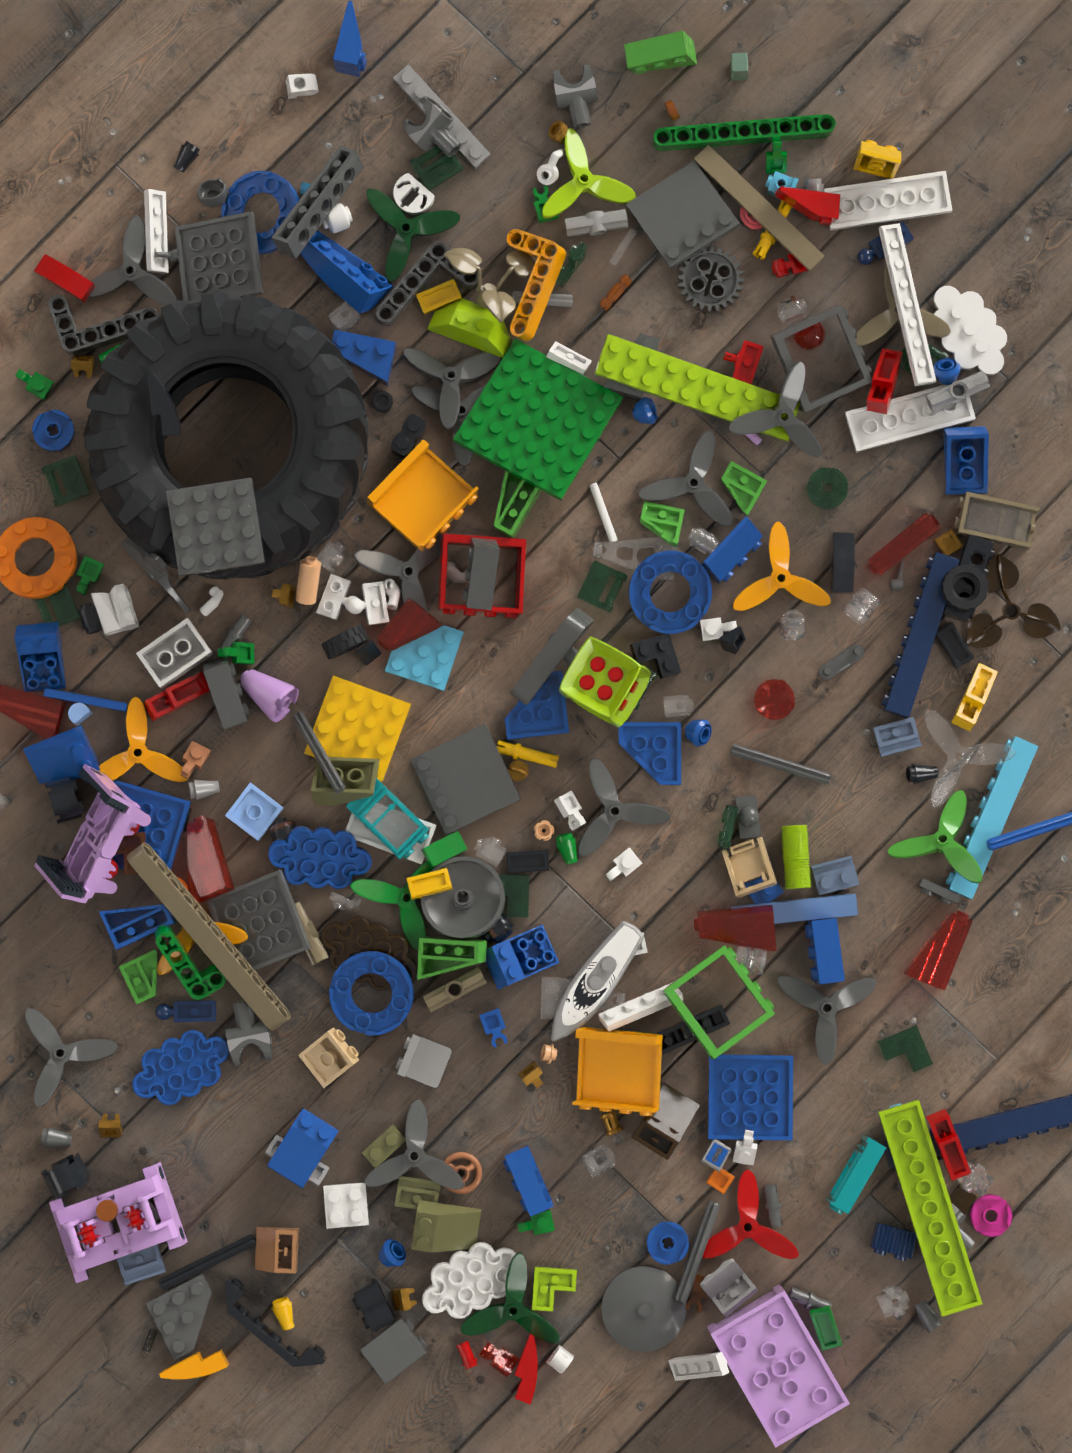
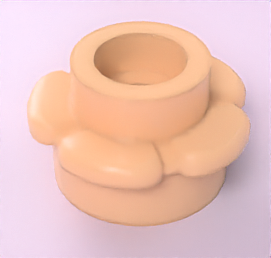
(543, 825)
(548, 1053)

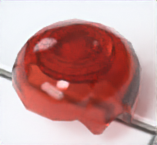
(811, 336)

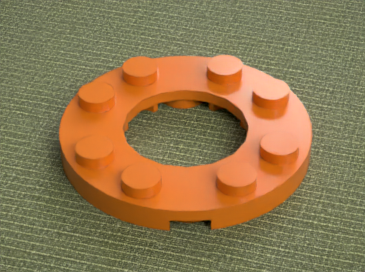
(64, 559)

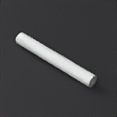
(603, 512)

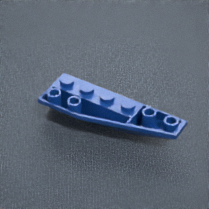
(345, 273)

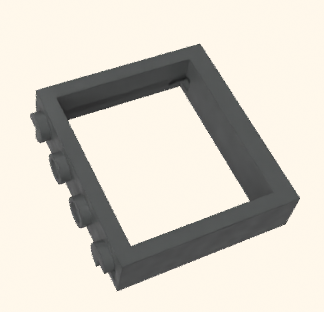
(850, 334)

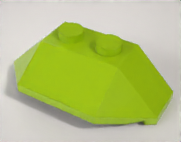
(472, 326)

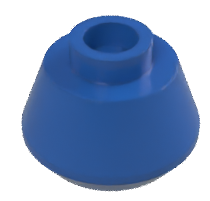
(946, 371)
(645, 411)
(698, 732)
(392, 1253)

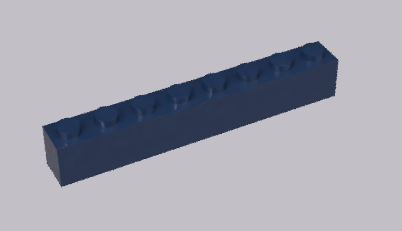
(919, 639)

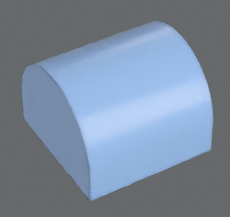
(79, 712)

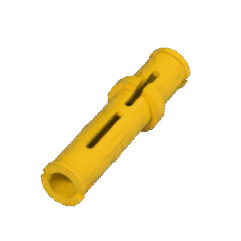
(766, 238)
(528, 754)

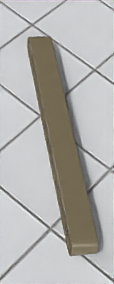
(208, 936)

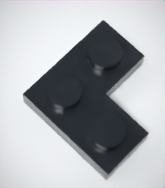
(661, 651)

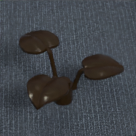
(1039, 621)

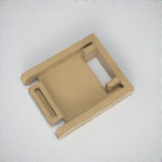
(747, 864)

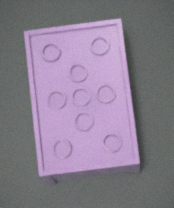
(778, 1366)

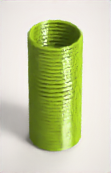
(794, 854)

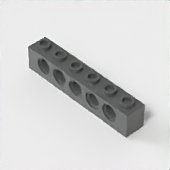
(317, 202)

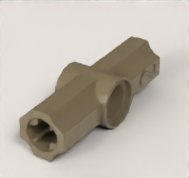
(317, 952)
(467, 983)

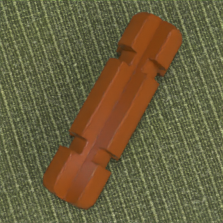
(615, 292)

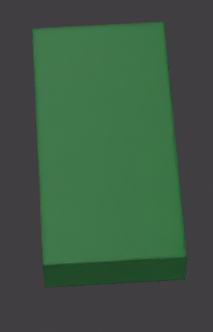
(444, 849)
(825, 1327)

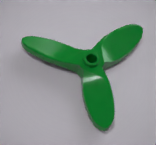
(409, 914)

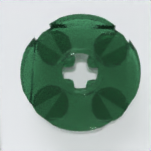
(825, 499)

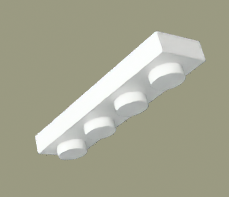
(155, 230)
(636, 1009)
(698, 1366)

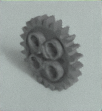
(728, 284)

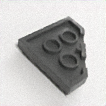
(181, 1314)

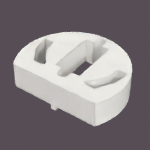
(400, 193)

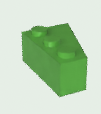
(660, 53)
(514, 504)
(444, 955)

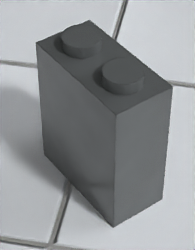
(394, 1349)

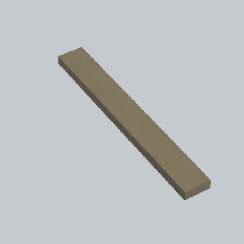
(759, 208)

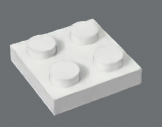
(346, 1205)

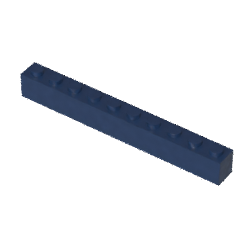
(1008, 1124)

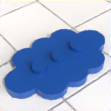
(319, 857)
(181, 1067)

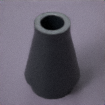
(186, 156)
(920, 773)

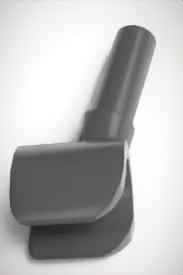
(171, 255)
(896, 584)

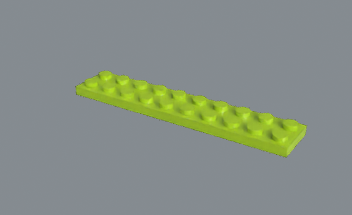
(684, 382)
(930, 1208)

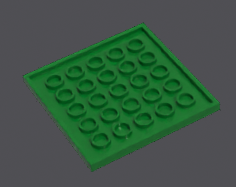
(538, 419)

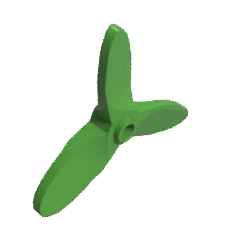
(949, 826)

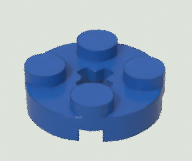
(58, 441)
(656, 1246)

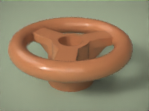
(474, 1165)

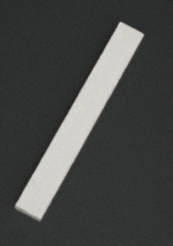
(907, 304)

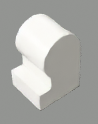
(301, 85)
(560, 1359)

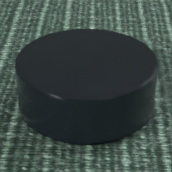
(382, 401)

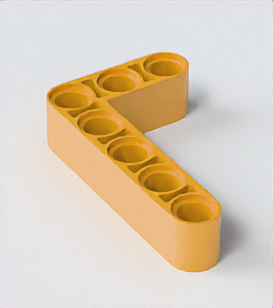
(536, 280)

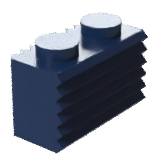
(894, 1241)

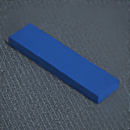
(87, 700)

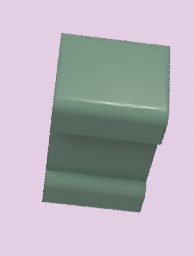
(739, 66)

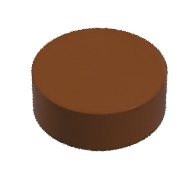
(672, 111)
(107, 1210)

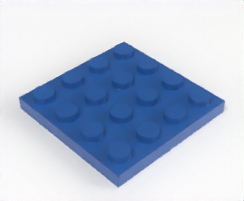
(167, 820)
(751, 1096)

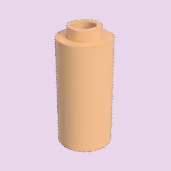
(308, 580)

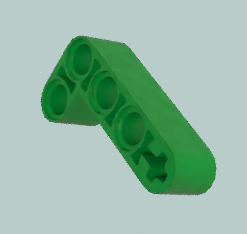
(184, 961)

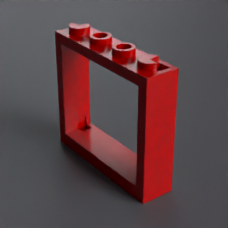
(503, 543)

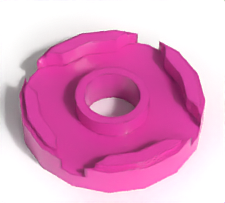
(1002, 1219)

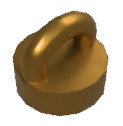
(558, 131)
(518, 770)

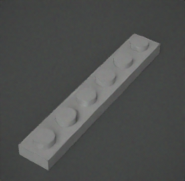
(416, 88)

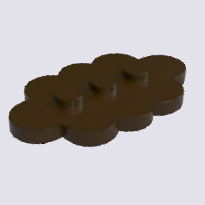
(361, 936)

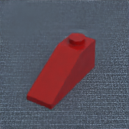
(813, 204)

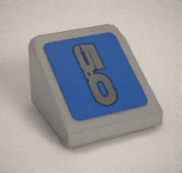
(716, 1155)

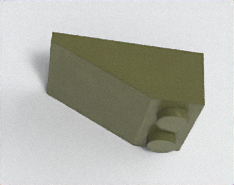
(357, 775)
(444, 1227)

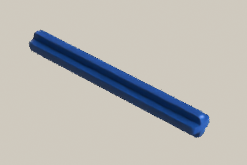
(1030, 831)

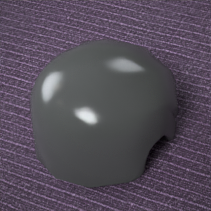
(212, 192)

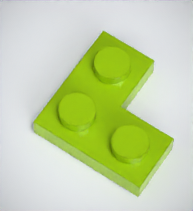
(548, 1280)

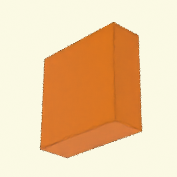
(720, 1180)

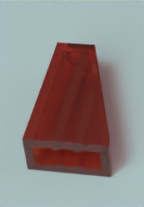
(904, 543)
(33, 711)
(206, 861)
(739, 926)
(939, 955)

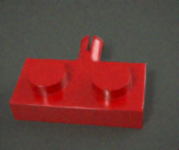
(745, 361)

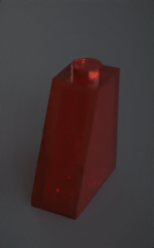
(407, 625)

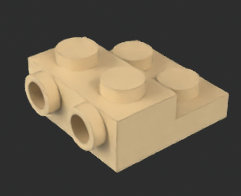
(329, 1056)

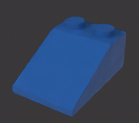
(349, 50)
(966, 459)
(61, 756)
(302, 1148)

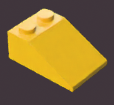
(877, 159)

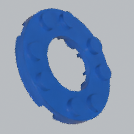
(257, 183)
(699, 592)
(348, 1011)

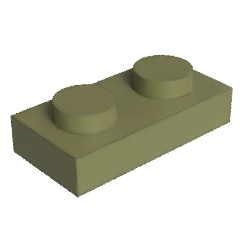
(384, 1146)

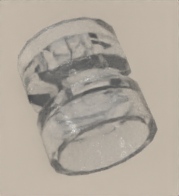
(861, 606)
(751, 959)

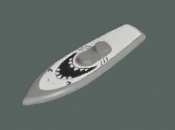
(596, 980)

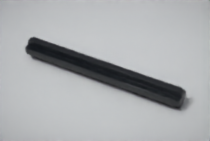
(207, 1262)

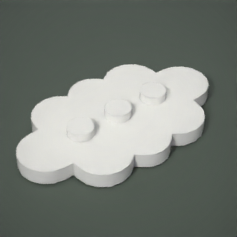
(973, 329)
(468, 1280)

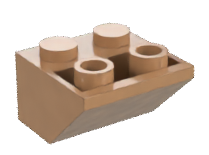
(277, 1249)

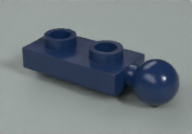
(865, 256)
(188, 1011)

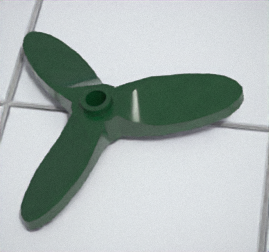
(422, 225)
(498, 1314)

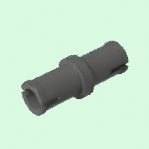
(235, 634)
(773, 1205)
(809, 1299)

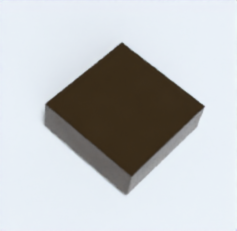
(962, 1199)

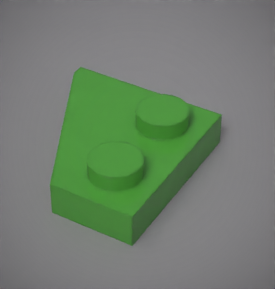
(743, 486)
(663, 521)
(141, 976)

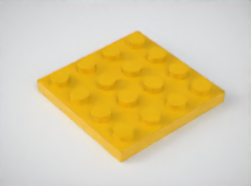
(359, 723)

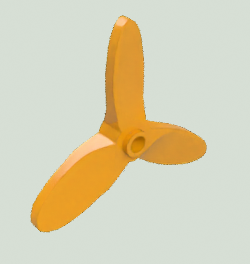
(767, 586)
(137, 733)
(233, 933)

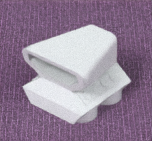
(115, 610)

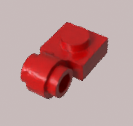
(781, 267)

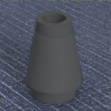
(54, 1138)
(927, 1316)

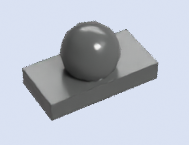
(748, 817)

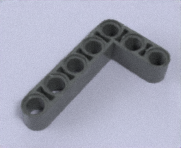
(422, 279)
(100, 329)
(551, 655)

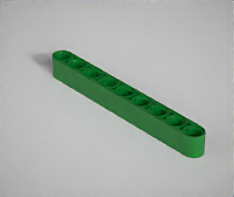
(751, 126)

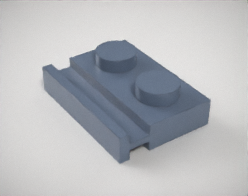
(897, 737)
(835, 875)
(141, 1264)

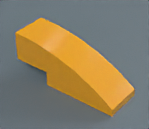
(196, 1366)

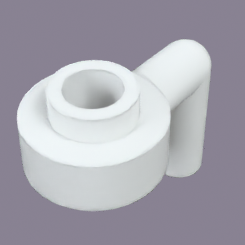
(550, 168)

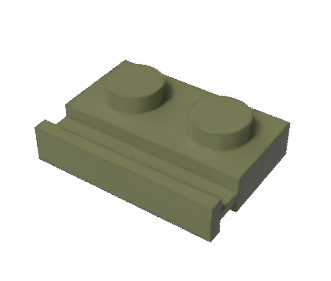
(413, 1189)

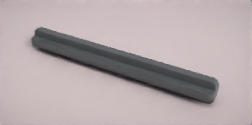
(319, 752)
(780, 764)
(697, 1252)

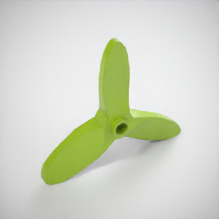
(596, 185)

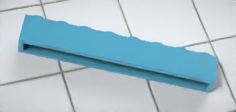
(994, 811)

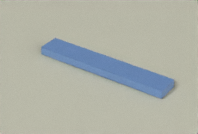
(811, 908)

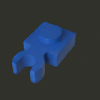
(493, 1023)

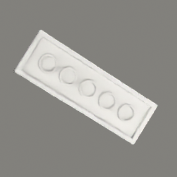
(892, 200)
(905, 418)

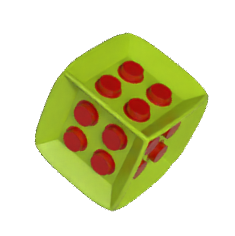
(605, 681)

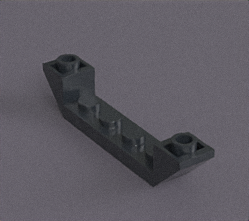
(312, 1355)

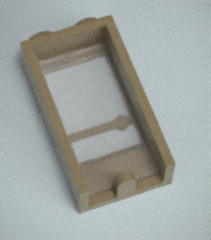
(996, 520)

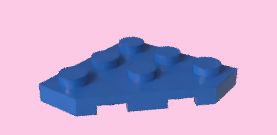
(543, 715)
(655, 748)

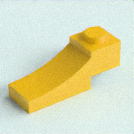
(974, 697)

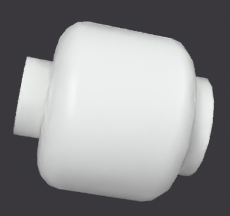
(338, 219)

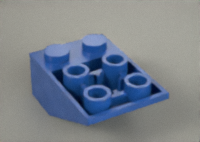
(40, 656)
(520, 957)

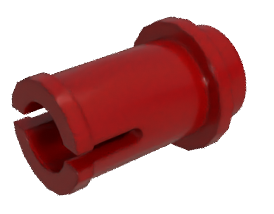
(466, 1355)

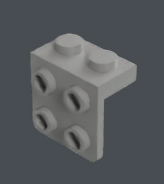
(423, 1060)
(728, 1287)

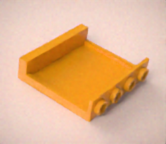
(422, 497)
(619, 1070)

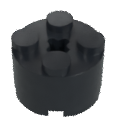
(64, 799)
(65, 1175)

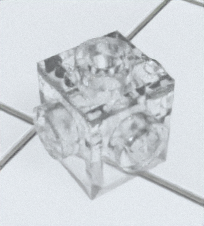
(976, 1181)
(885, 1301)

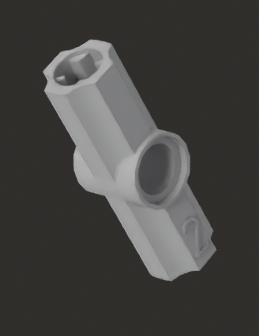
(596, 223)
(969, 386)

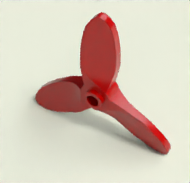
(748, 1209)

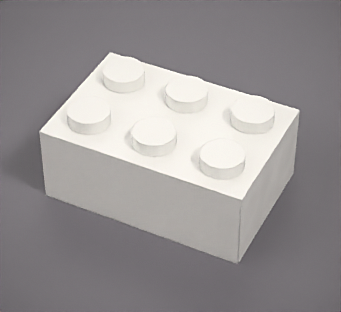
(174, 653)

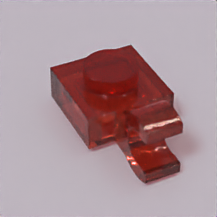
(501, 1359)

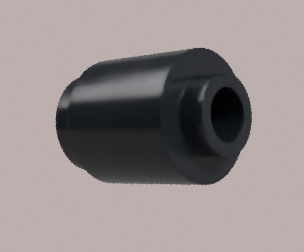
(89, 618)

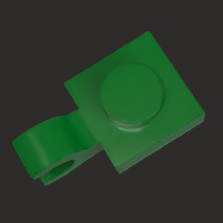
(776, 159)
(37, 384)
(89, 572)
(240, 652)
(539, 1223)

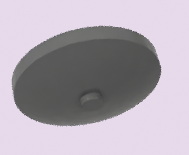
(471, 905)
(642, 1308)

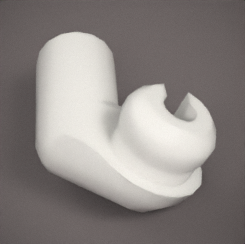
(454, 574)
(393, 593)
(209, 606)

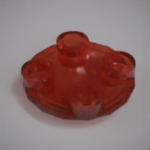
(774, 699)

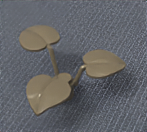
(498, 303)

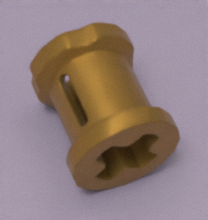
(611, 1122)

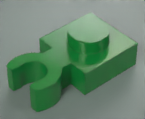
(539, 204)

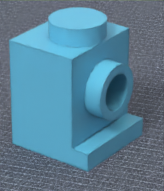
(779, 177)

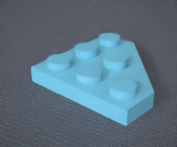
(427, 658)

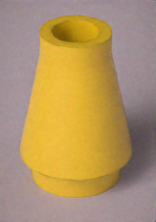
(283, 1311)

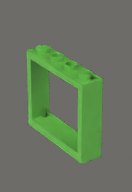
(689, 1019)

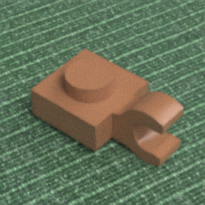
(195, 758)

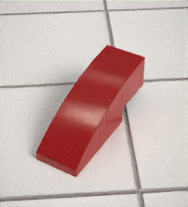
(65, 278)
(884, 381)
(176, 696)
(948, 1144)
(527, 1371)

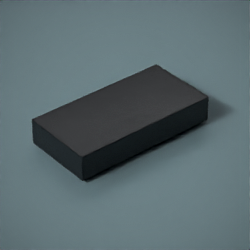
(954, 645)
(527, 861)

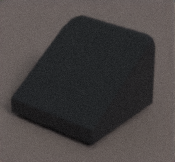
(732, 640)
(368, 652)

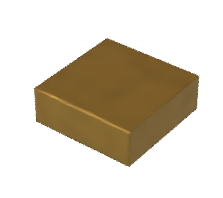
(948, 543)

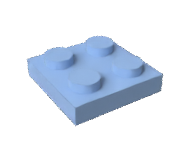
(254, 811)

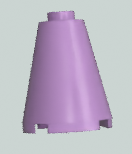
(269, 693)

